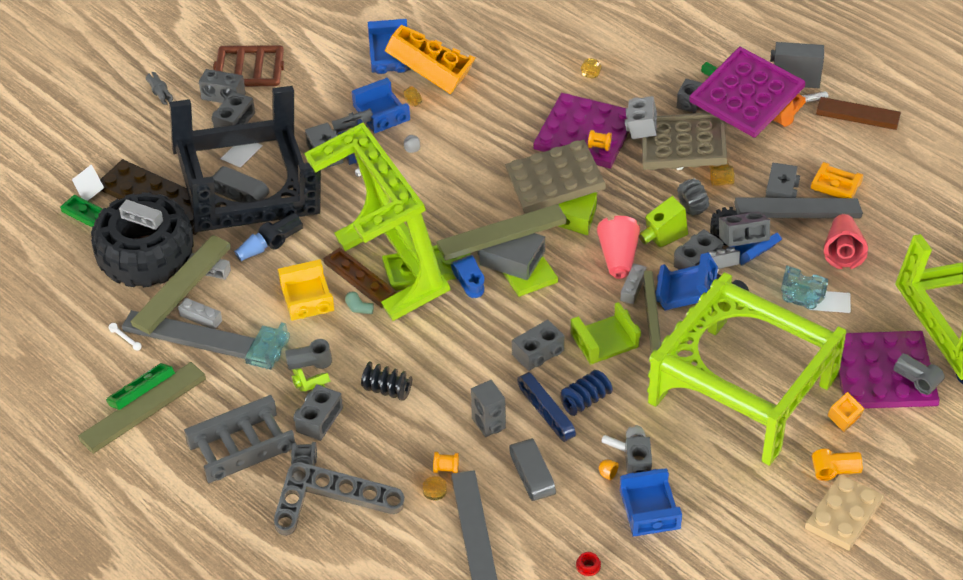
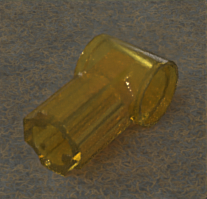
(721, 175)

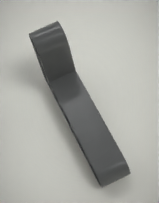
(331, 491)

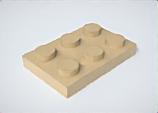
(844, 512)

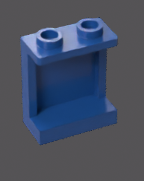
(379, 37)
(384, 105)
(685, 285)
(649, 502)

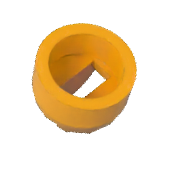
(608, 469)

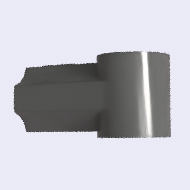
(315, 354)
(924, 377)

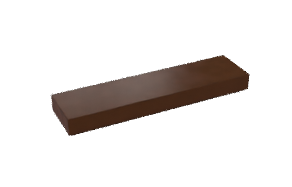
(858, 113)
(359, 276)

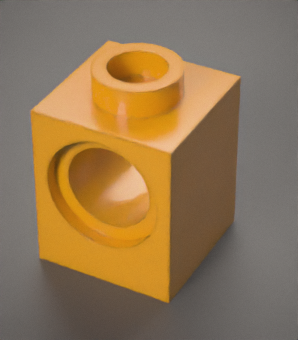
(845, 412)

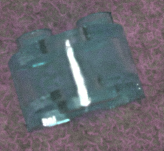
(802, 289)

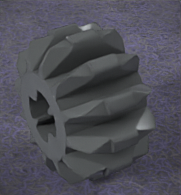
(693, 197)

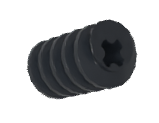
(386, 383)

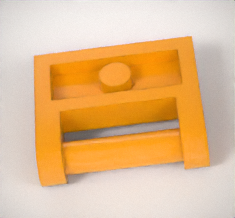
(836, 181)

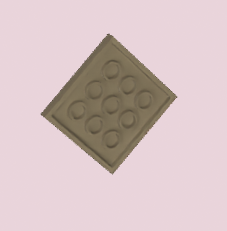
(685, 142)
(555, 176)

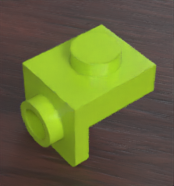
(309, 383)

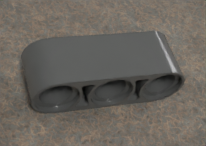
(239, 186)
(532, 469)

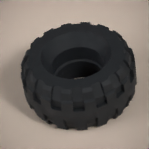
(143, 259)

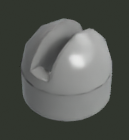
(411, 144)
(637, 430)

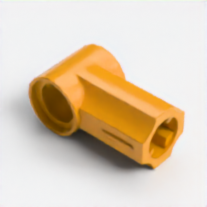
(830, 464)

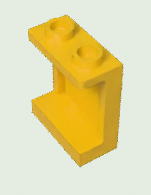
(305, 290)

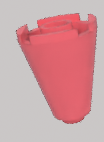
(619, 243)
(845, 244)

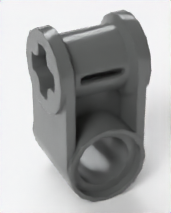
(305, 454)

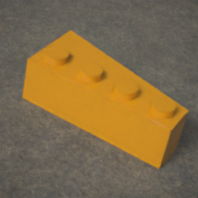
(430, 59)

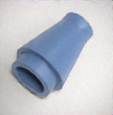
(252, 246)

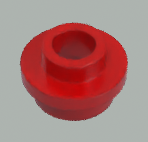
(588, 558)

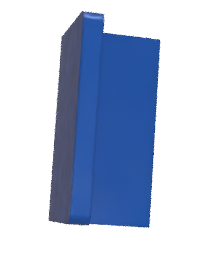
(752, 250)

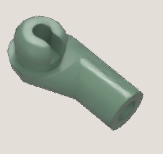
(356, 305)

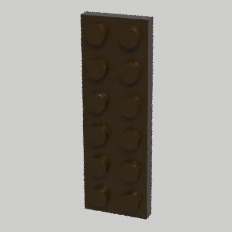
(129, 178)

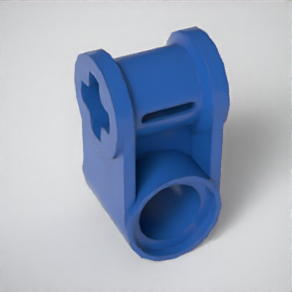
(469, 276)

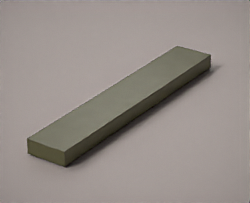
(501, 232)
(180, 284)
(651, 311)
(141, 408)

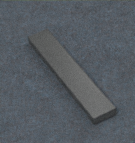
(799, 207)
(195, 336)
(473, 526)

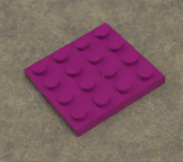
(747, 91)
(574, 119)
(870, 374)

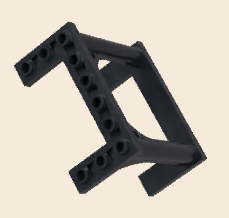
(306, 182)

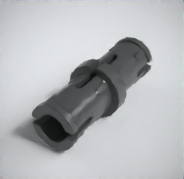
(159, 88)
(341, 124)

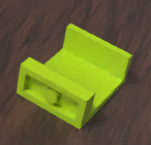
(607, 336)

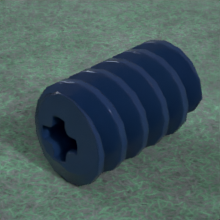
(585, 391)

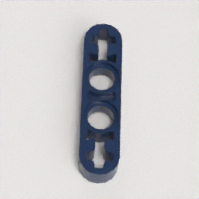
(546, 407)

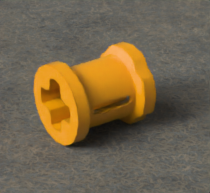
(599, 140)
(445, 462)

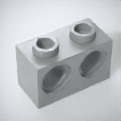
(641, 117)

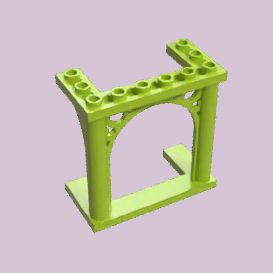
(380, 216)
(913, 282)
(711, 313)

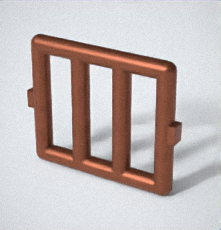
(259, 50)

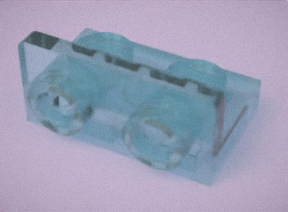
(268, 346)

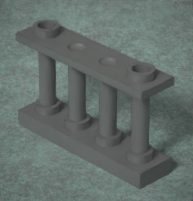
(233, 421)

